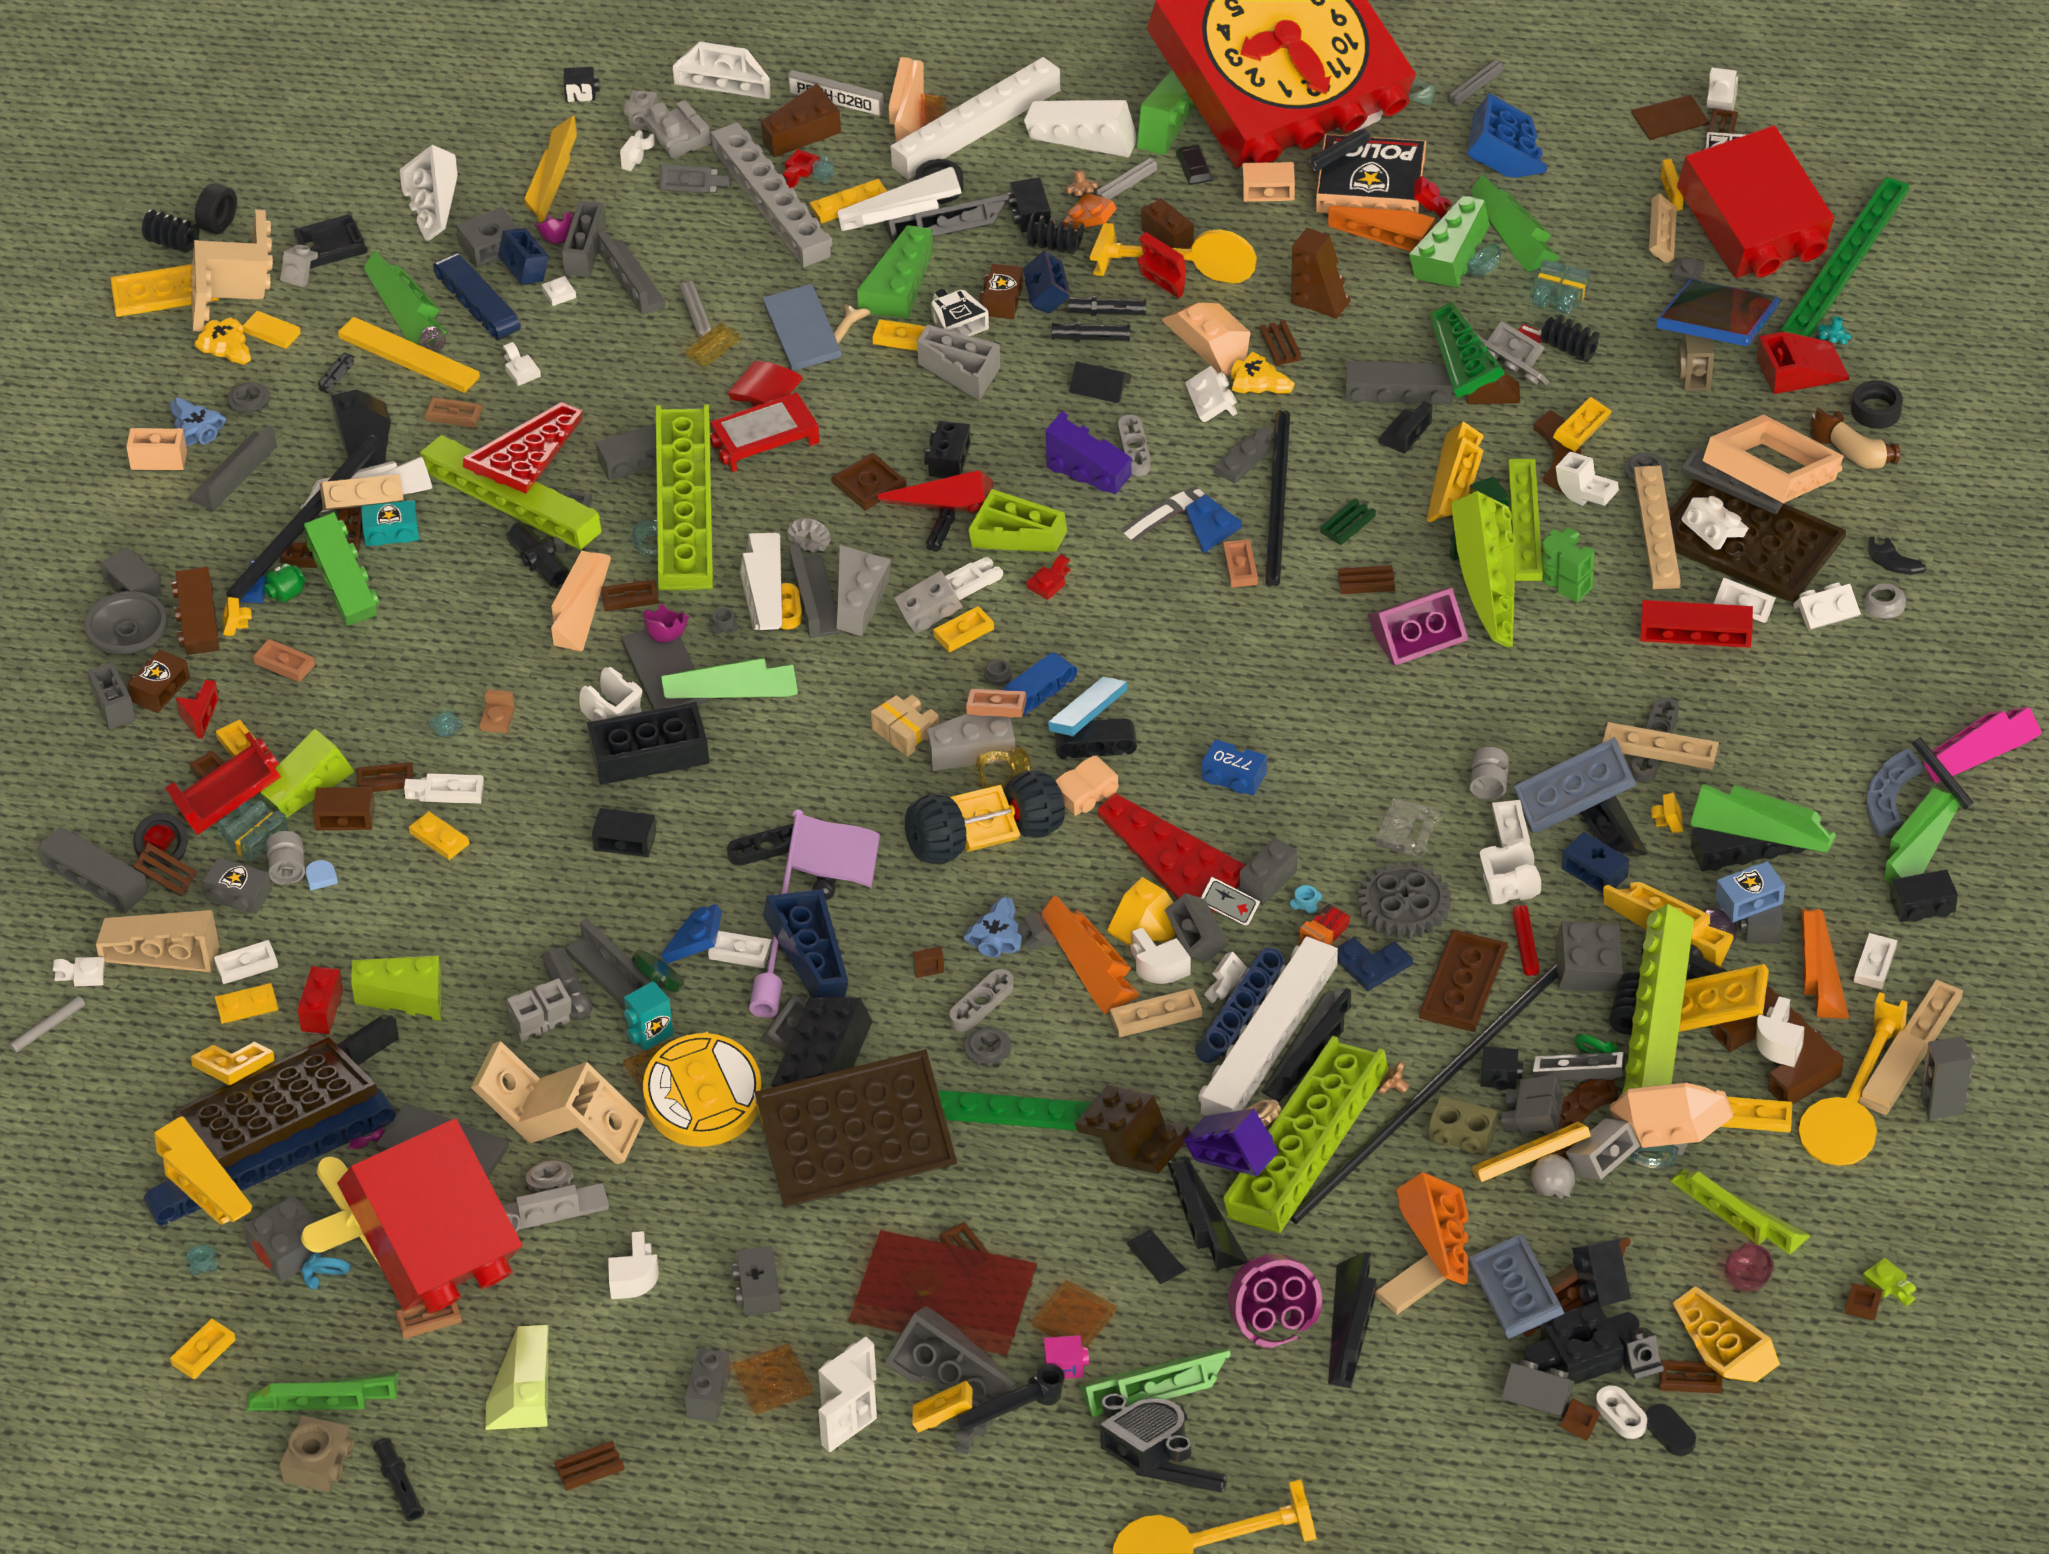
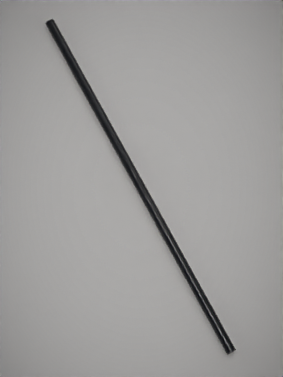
(1424, 1095)

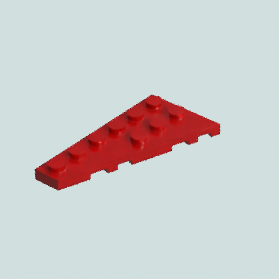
(527, 450)
(1169, 853)

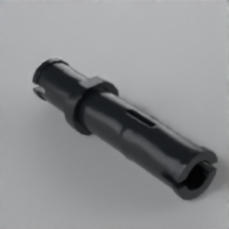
(1106, 306)
(1090, 332)
(394, 1469)

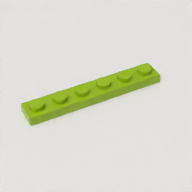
(1525, 519)

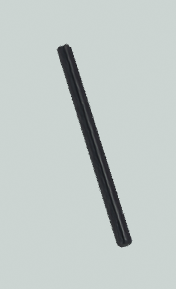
(1277, 500)
(296, 526)

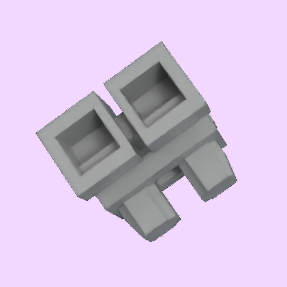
(679, 129)
(539, 1010)

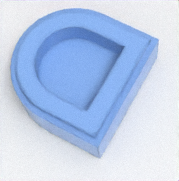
(320, 874)

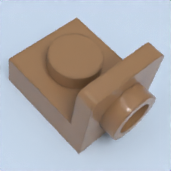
(498, 711)

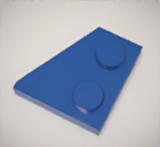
(1210, 522)
(695, 935)

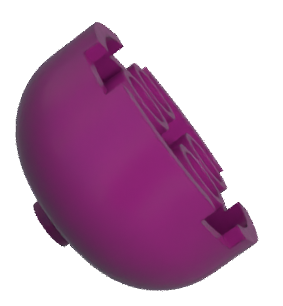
(1269, 1289)

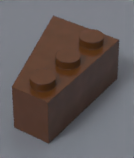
(801, 122)
(1316, 276)
(196, 611)

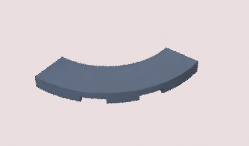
(1885, 788)

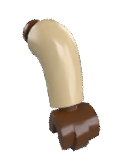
(1859, 449)

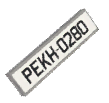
(839, 93)

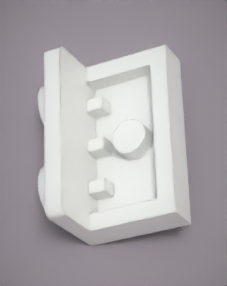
(1211, 394)
(1713, 521)
(1827, 607)

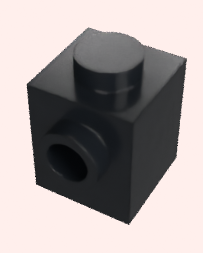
(1500, 1068)

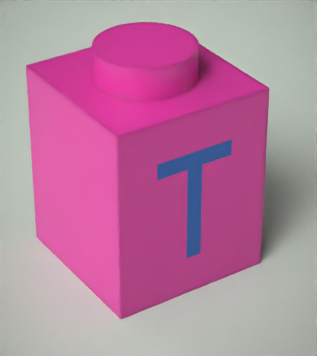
(1067, 1354)

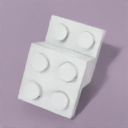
(847, 1394)

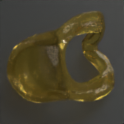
(1016, 758)

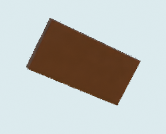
(1463, 980)

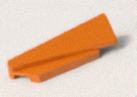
(1091, 956)
(1820, 967)

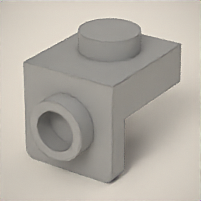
(297, 265)

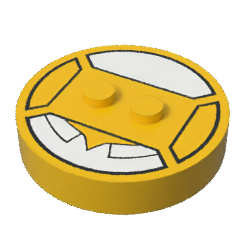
(701, 1090)

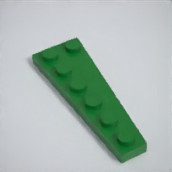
(1463, 352)

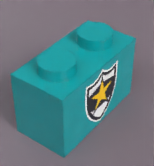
(390, 523)
(648, 1016)

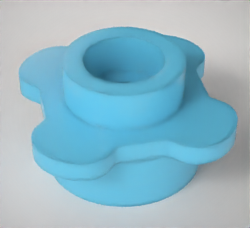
(1306, 899)

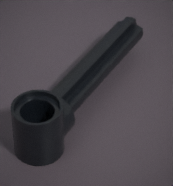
(1044, 1388)

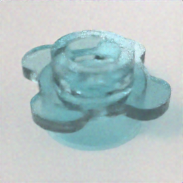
(823, 169)
(446, 724)
(199, 1253)

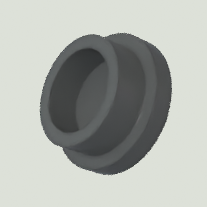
(998, 672)

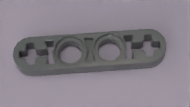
(1655, 721)

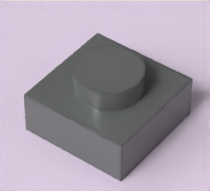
(1688, 269)

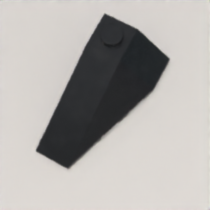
(361, 417)

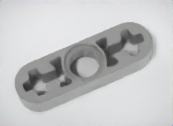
(1138, 437)
(983, 989)

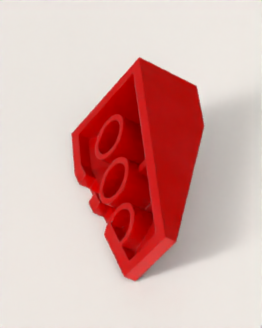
(958, 492)

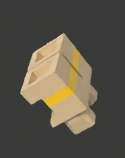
(902, 723)

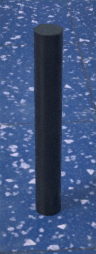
(1942, 773)

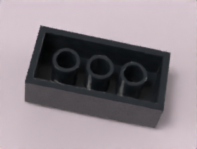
(648, 743)
(824, 1039)

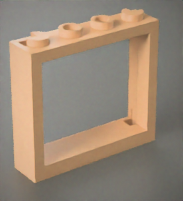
(1728, 454)

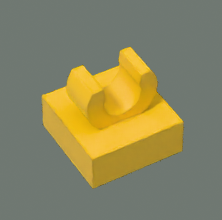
(234, 617)
(1669, 814)

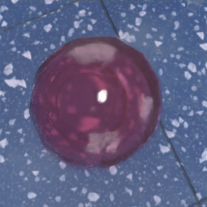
(1748, 1262)

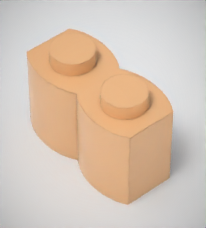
(1087, 785)

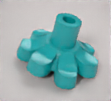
(1834, 331)

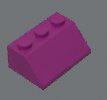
(1419, 626)

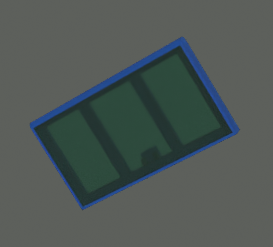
(1718, 312)

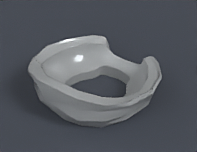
(1885, 609)

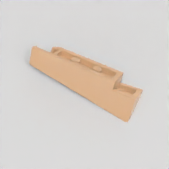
(905, 98)
(578, 600)

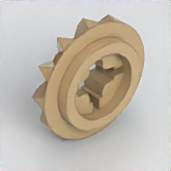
(1267, 1110)

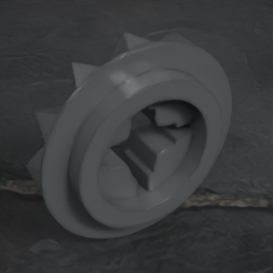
(239, 395)
(1644, 459)
(990, 1037)

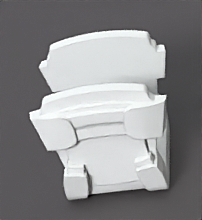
(617, 690)
(1510, 872)

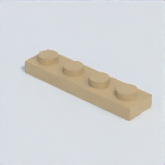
(1663, 745)

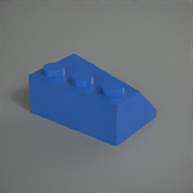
(1505, 139)

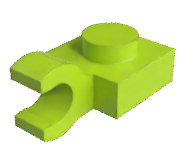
(1891, 1280)

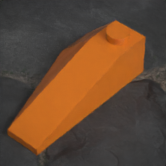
(1437, 1218)

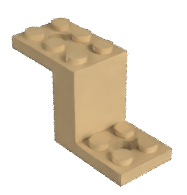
(230, 270)
(558, 1102)

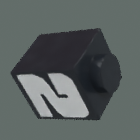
(580, 84)

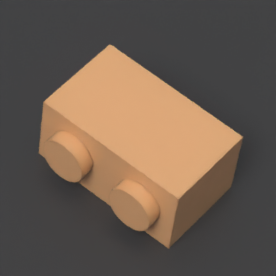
(1268, 181)
(156, 449)

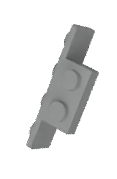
(1516, 350)
(558, 1204)

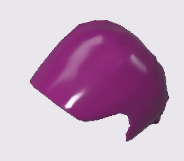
(555, 230)
(664, 624)

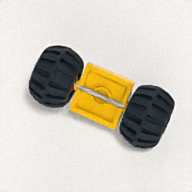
(944, 825)

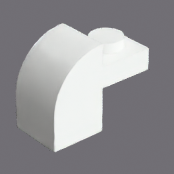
(1722, 89)
(1581, 484)
(1159, 963)
(1778, 1038)
(636, 1273)

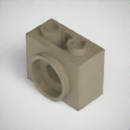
(1695, 362)
(316, 1453)

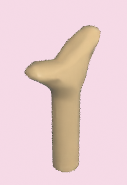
(851, 316)

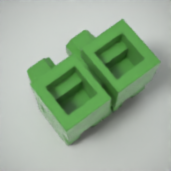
(1567, 565)

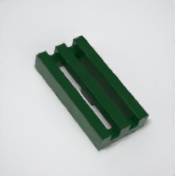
(1344, 518)

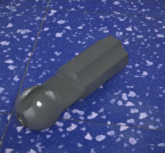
(559, 966)

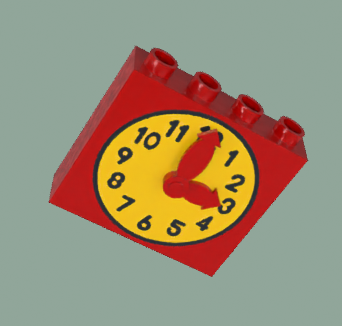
(1281, 69)

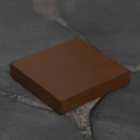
(867, 479)

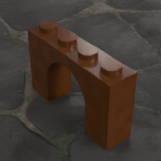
(1814, 1068)

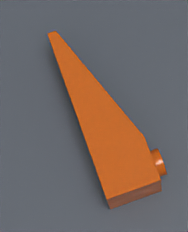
(1386, 226)

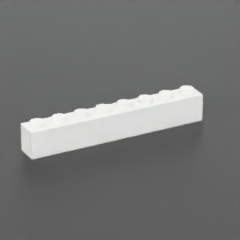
(976, 117)
(1269, 1028)

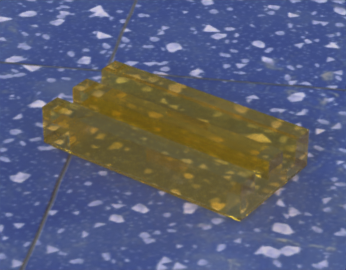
(709, 343)

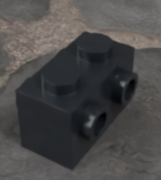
(948, 449)

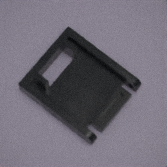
(333, 239)

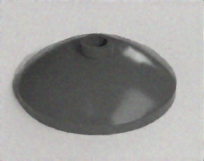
(125, 622)

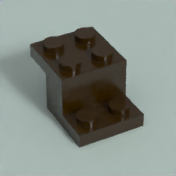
(1132, 1129)

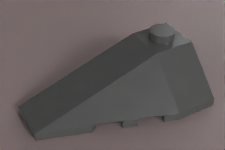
(943, 1355)

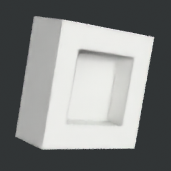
(558, 290)

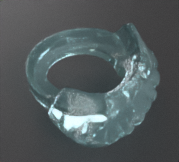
(1667, 1152)

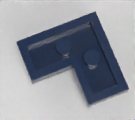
(1374, 968)

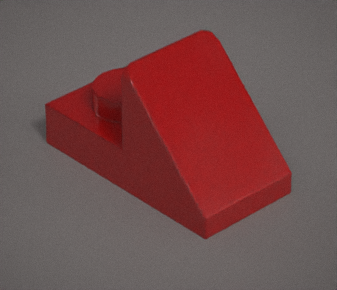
(198, 711)

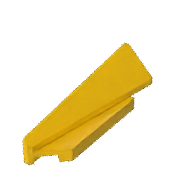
(1642, 899)
(199, 1173)

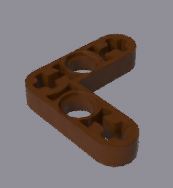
(299, 548)

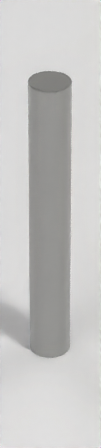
(47, 1024)

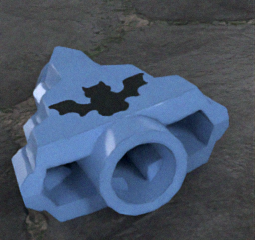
(196, 421)
(996, 931)

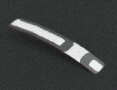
(1160, 513)

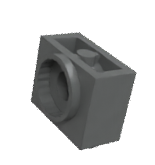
(483, 234)

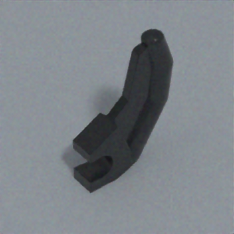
(1889, 558)

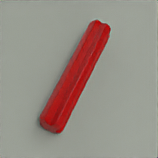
(1525, 940)

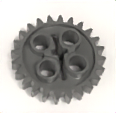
(1404, 900)

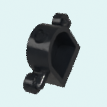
(1144, 1432)

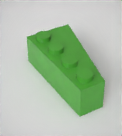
(898, 275)
(341, 572)

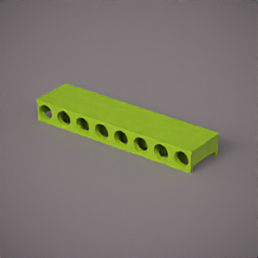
(684, 499)
(1307, 1134)

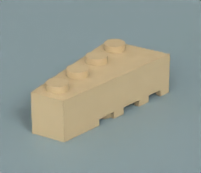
(161, 940)

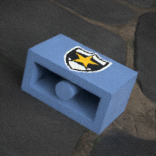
(1750, 891)

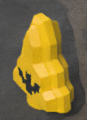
(224, 340)
(1258, 376)

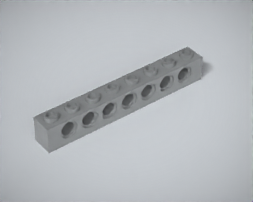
(771, 194)

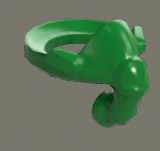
(1600, 1046)

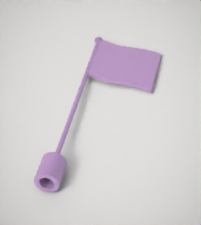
(824, 851)

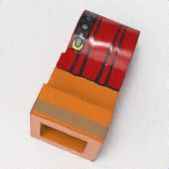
(1326, 926)

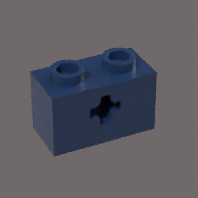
(523, 256)
(1046, 282)
(1595, 862)

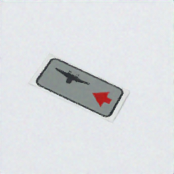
(1230, 901)

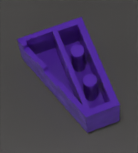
(1085, 458)
(1232, 1142)

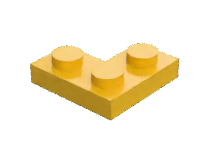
(232, 1067)

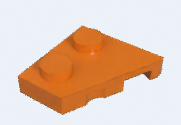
(1090, 211)

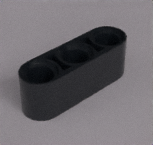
(1098, 738)

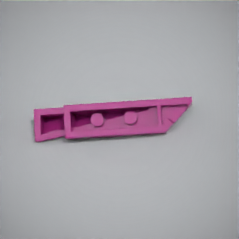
(1986, 739)

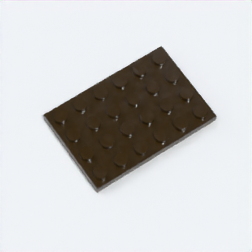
(1776, 553)
(277, 1101)
(855, 1128)

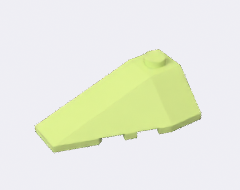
(521, 1385)

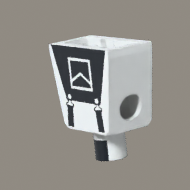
(959, 312)

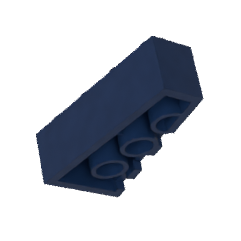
(809, 940)

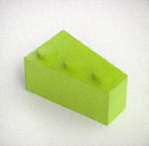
(1017, 524)
(309, 766)
(399, 984)

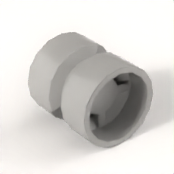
(1489, 773)
(285, 857)

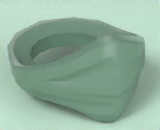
(1425, 95)

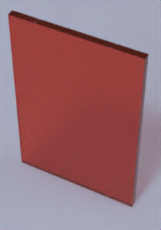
(966, 1286)

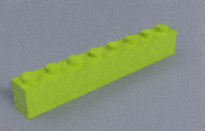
(539, 508)
(1659, 999)

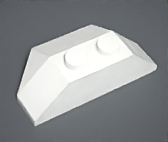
(722, 70)

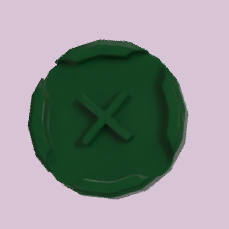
(657, 970)

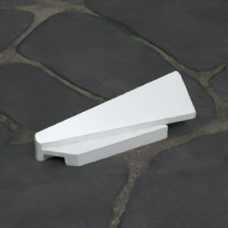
(902, 201)
(762, 580)

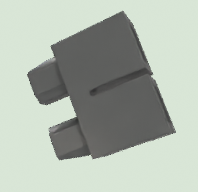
(1535, 1106)

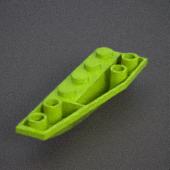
(1487, 561)

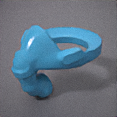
(321, 1265)

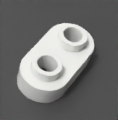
(1623, 1413)

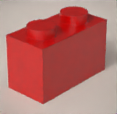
(320, 1000)

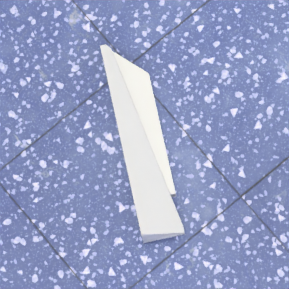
(412, 476)

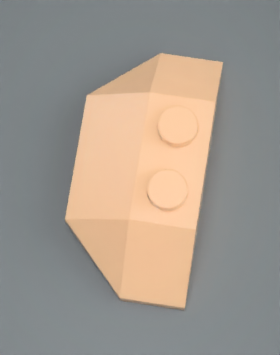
(1211, 334)
(1672, 1113)

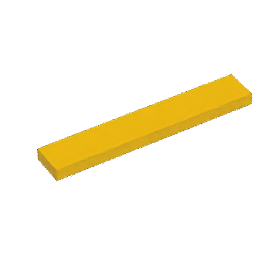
(408, 354)

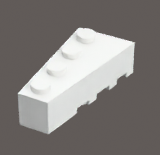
(1084, 124)

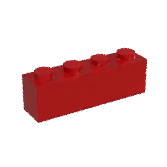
(1696, 623)

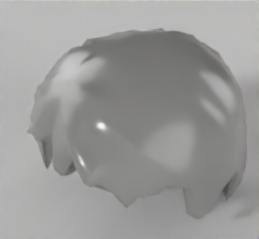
(1553, 1176)

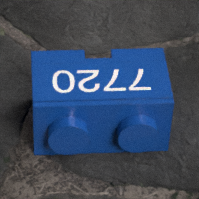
(1233, 768)

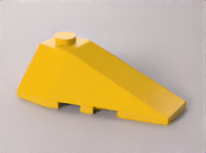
(1725, 1339)

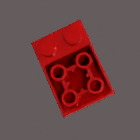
(1798, 362)

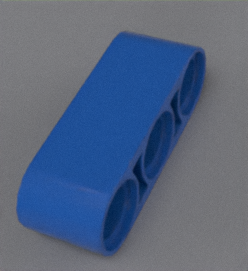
(1043, 680)

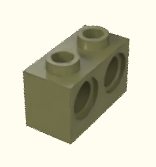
(1463, 1125)

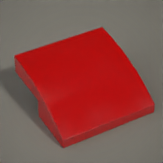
(1162, 265)
(764, 383)

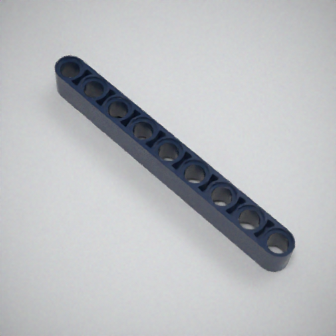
(170, 1203)

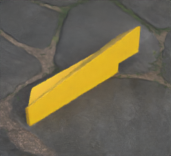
(551, 169)
(1455, 470)

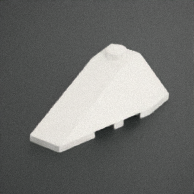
(431, 185)

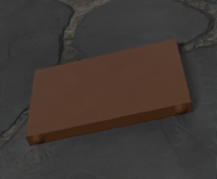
(1670, 117)

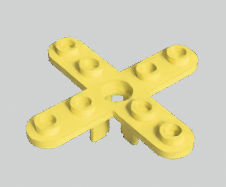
(337, 1227)

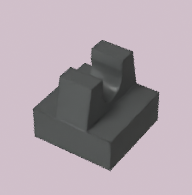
(1039, 930)

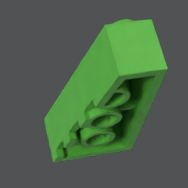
(1163, 115)
(1451, 243)

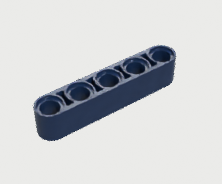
(477, 296)
(1231, 1012)

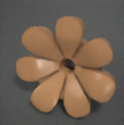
(1081, 184)
(1394, 1079)

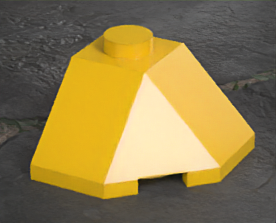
(1143, 907)

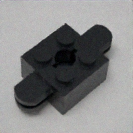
(1585, 1358)

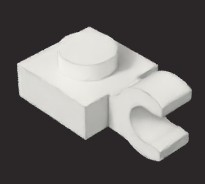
(633, 149)
(519, 368)
(85, 971)
(1227, 975)

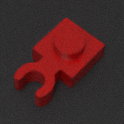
(1428, 195)

